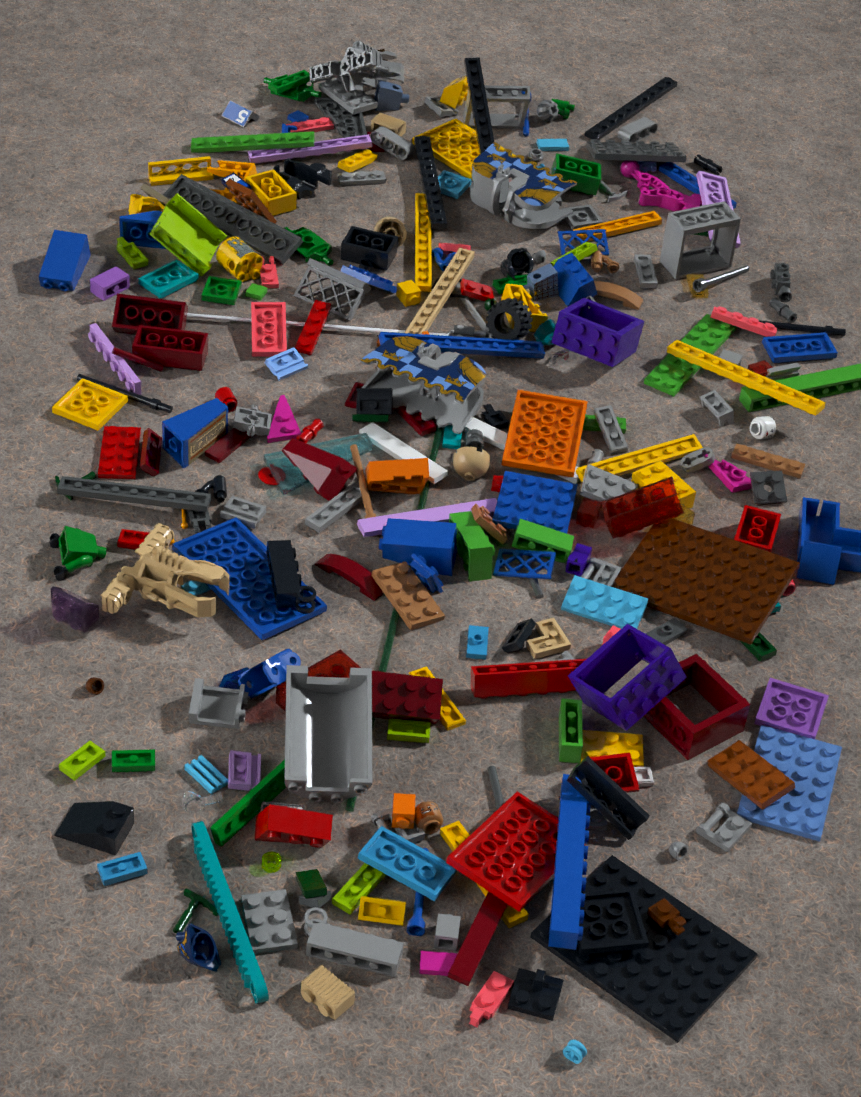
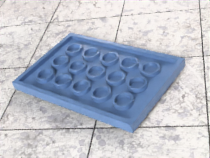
(812, 768)

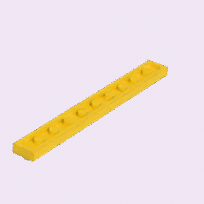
(423, 256)
(746, 377)

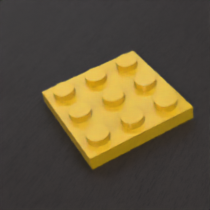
(90, 404)

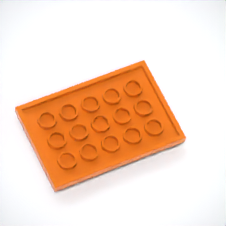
(545, 433)

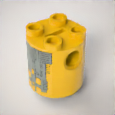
(239, 259)

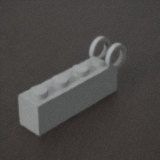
(351, 947)

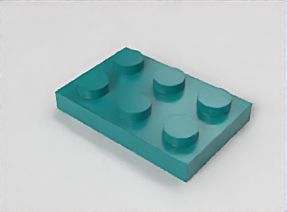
(168, 279)

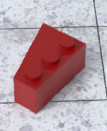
(293, 826)

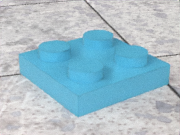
(453, 184)

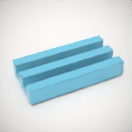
(216, 774)

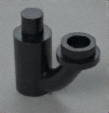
(219, 487)

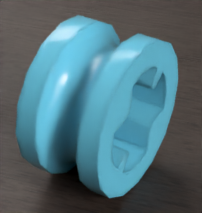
(575, 1051)

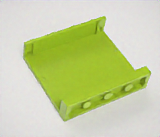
(187, 234)

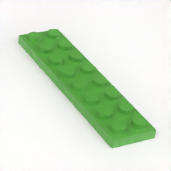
(675, 372)

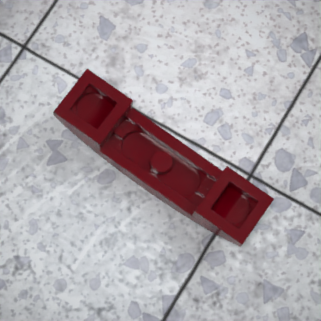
(352, 572)

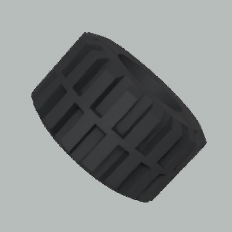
(519, 314)

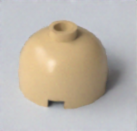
(393, 227)
(471, 463)

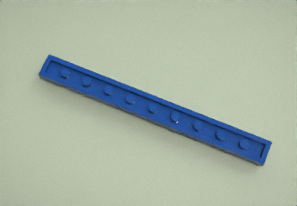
(476, 346)

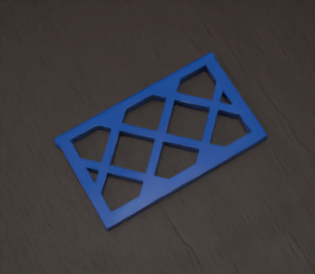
(590, 235)
(536, 555)

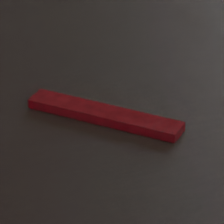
(477, 939)

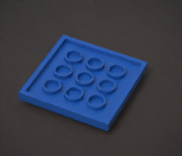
(534, 500)

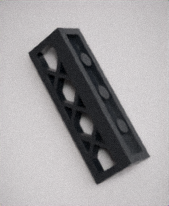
(609, 796)

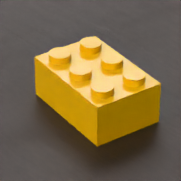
(273, 191)
(660, 471)

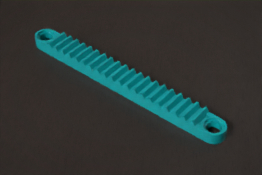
(228, 913)

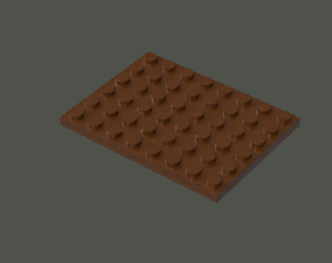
(707, 578)

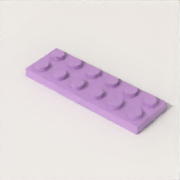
(714, 190)

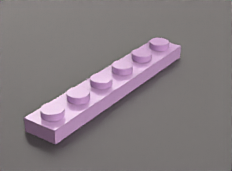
(116, 362)

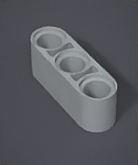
(638, 129)
(389, 137)

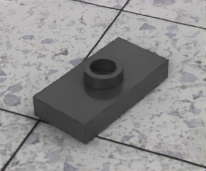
(668, 631)

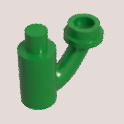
(564, 107)

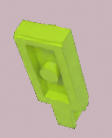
(131, 254)

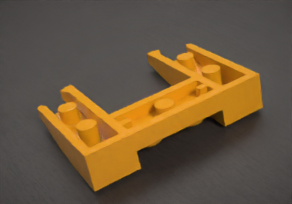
(226, 168)

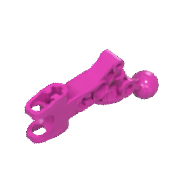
(661, 194)

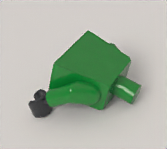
(76, 549)

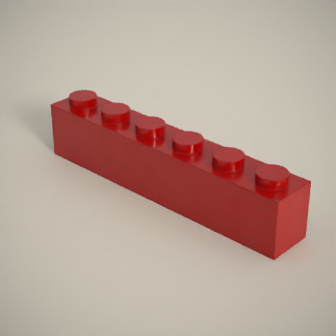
(523, 678)

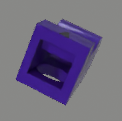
(579, 557)

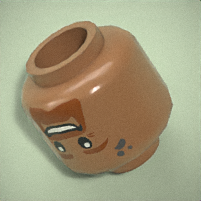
(428, 817)

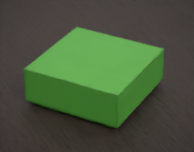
(256, 291)

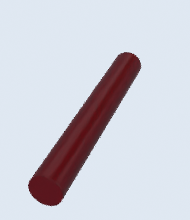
(137, 359)

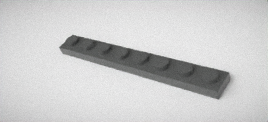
(134, 494)

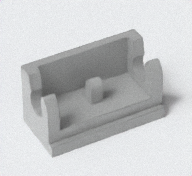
(718, 407)

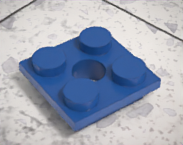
(426, 575)

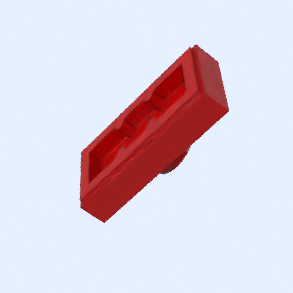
(131, 539)

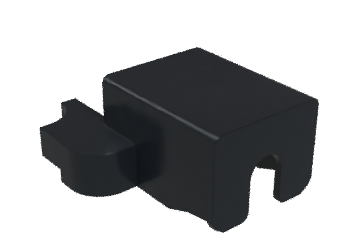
(304, 178)

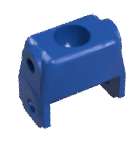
(268, 673)

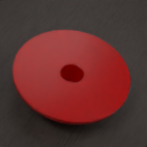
(266, 476)

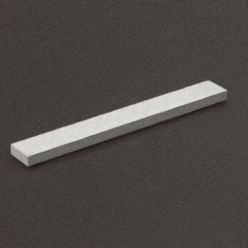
(498, 438)

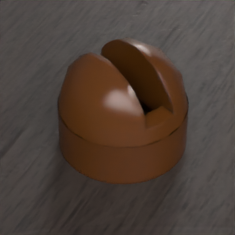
(97, 682)

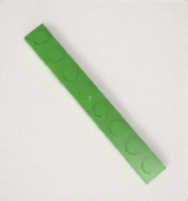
(253, 142)

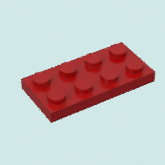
(119, 452)

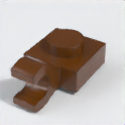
(666, 914)

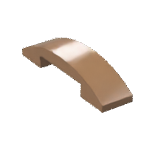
(619, 293)

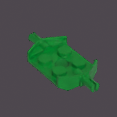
(300, 93)
(313, 246)

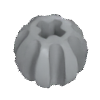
(547, 110)

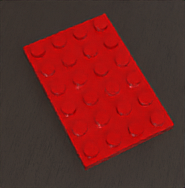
(511, 851)

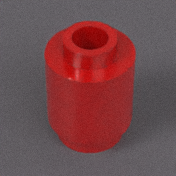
(226, 396)

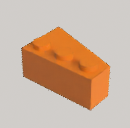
(397, 476)

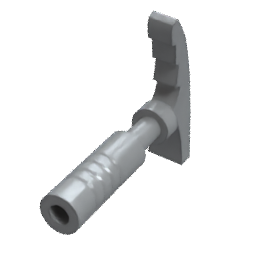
(612, 195)

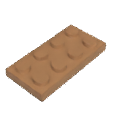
(408, 595)

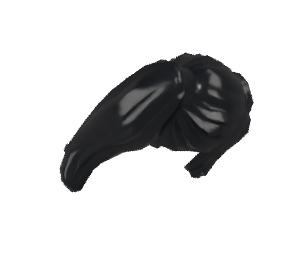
(517, 262)

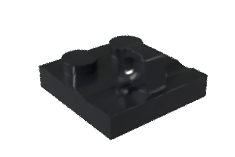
(535, 994)

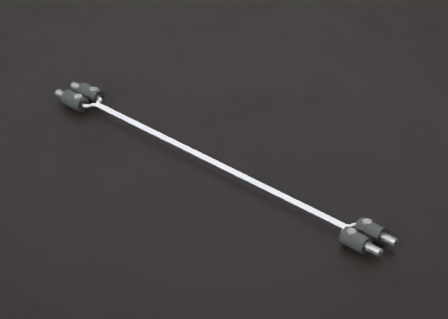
(459, 330)

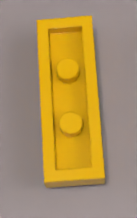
(357, 161)

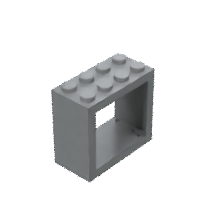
(697, 220)

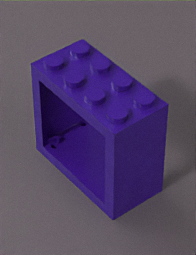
(597, 332)
(613, 662)

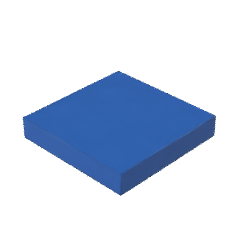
(819, 562)

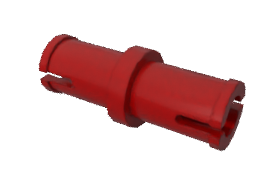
(310, 431)

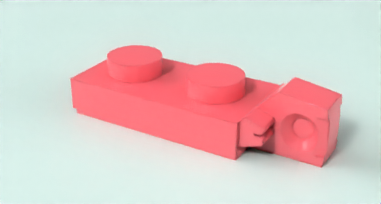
(490, 998)

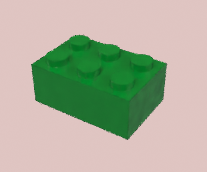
(584, 172)

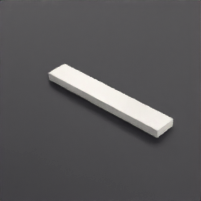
(401, 450)

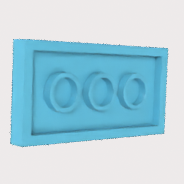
(604, 603)

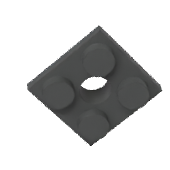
(774, 480)

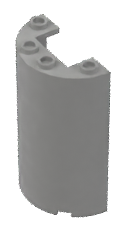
(328, 734)

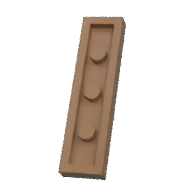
(768, 460)

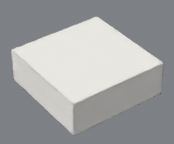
(644, 776)

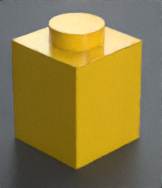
(408, 293)

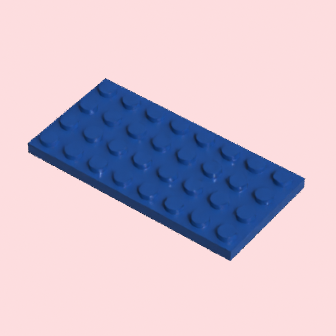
(250, 583)

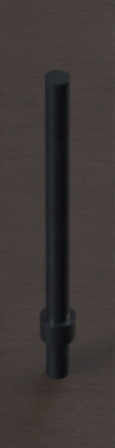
(807, 328)
(153, 403)

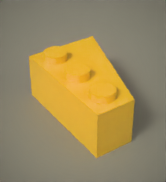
(519, 292)

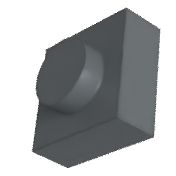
(316, 901)

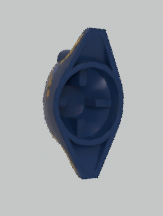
(198, 948)

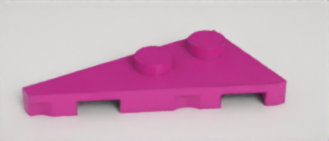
(283, 423)
(730, 475)

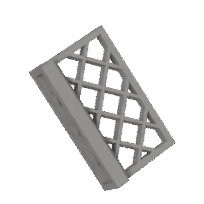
(340, 279)

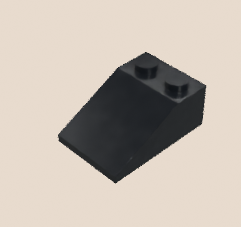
(98, 825)

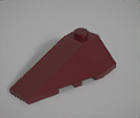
(324, 470)

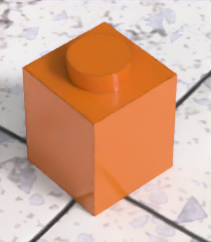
(403, 811)

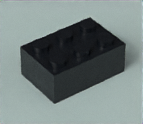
(369, 245)

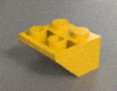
(455, 92)

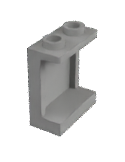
(217, 705)

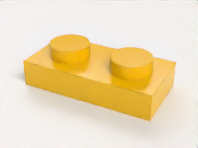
(381, 910)

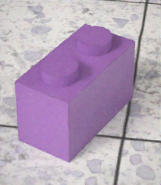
(109, 283)

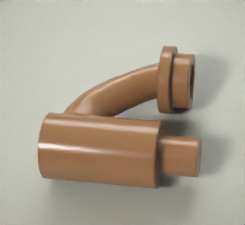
(597, 262)

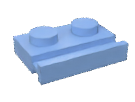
(286, 363)

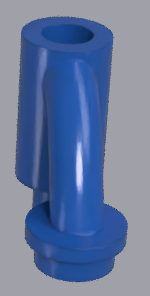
(437, 253)

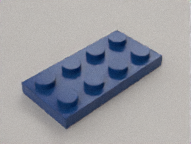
(369, 277)
(799, 347)

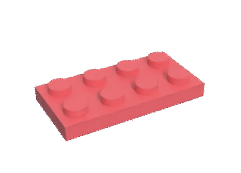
(268, 328)

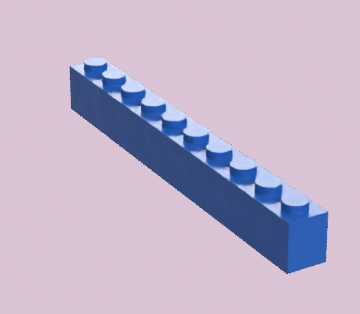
(569, 868)

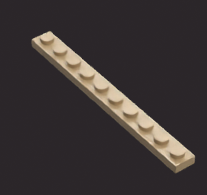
(441, 292)

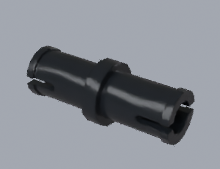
(708, 164)

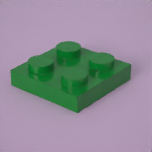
(221, 290)

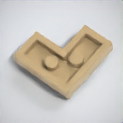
(551, 640)

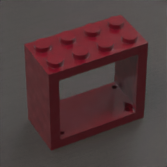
(698, 738)

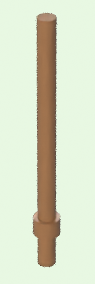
(362, 482)

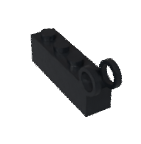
(284, 577)

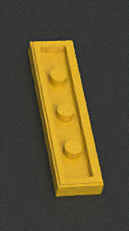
(449, 714)

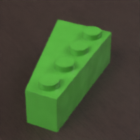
(473, 546)

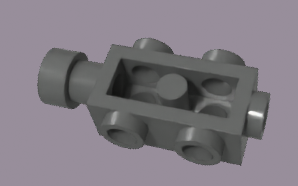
(781, 281)

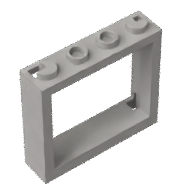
(502, 94)

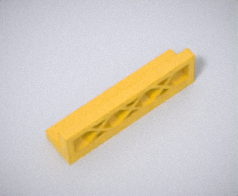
(169, 177)

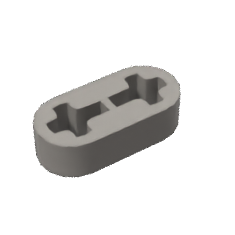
(698, 459)

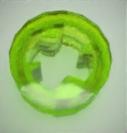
(271, 867)

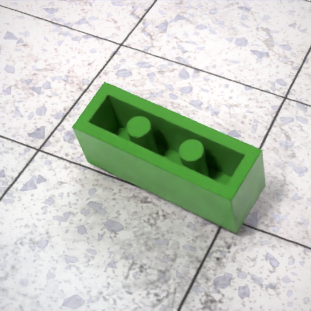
(541, 538)
(570, 731)

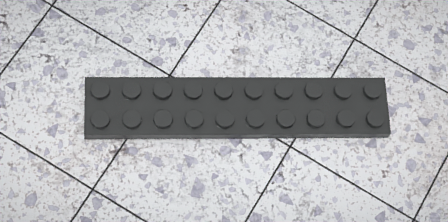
(237, 221)

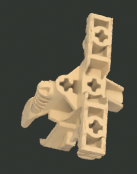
(158, 575)

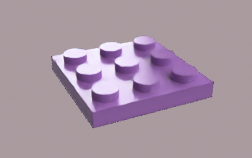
(791, 708)

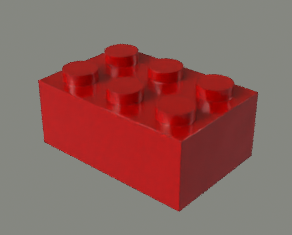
(758, 527)

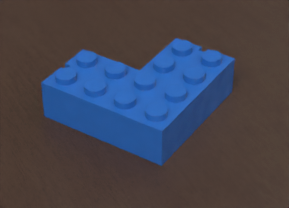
(826, 530)

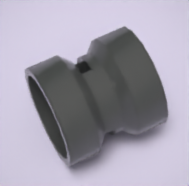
(474, 438)

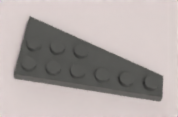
(344, 121)

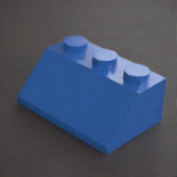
(573, 280)

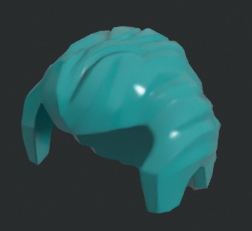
(545, 332)

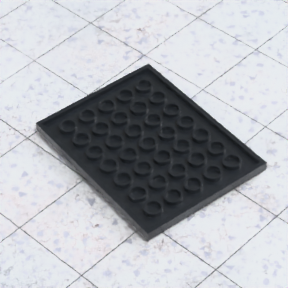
(676, 974)

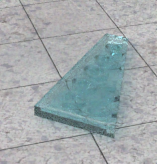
(290, 477)

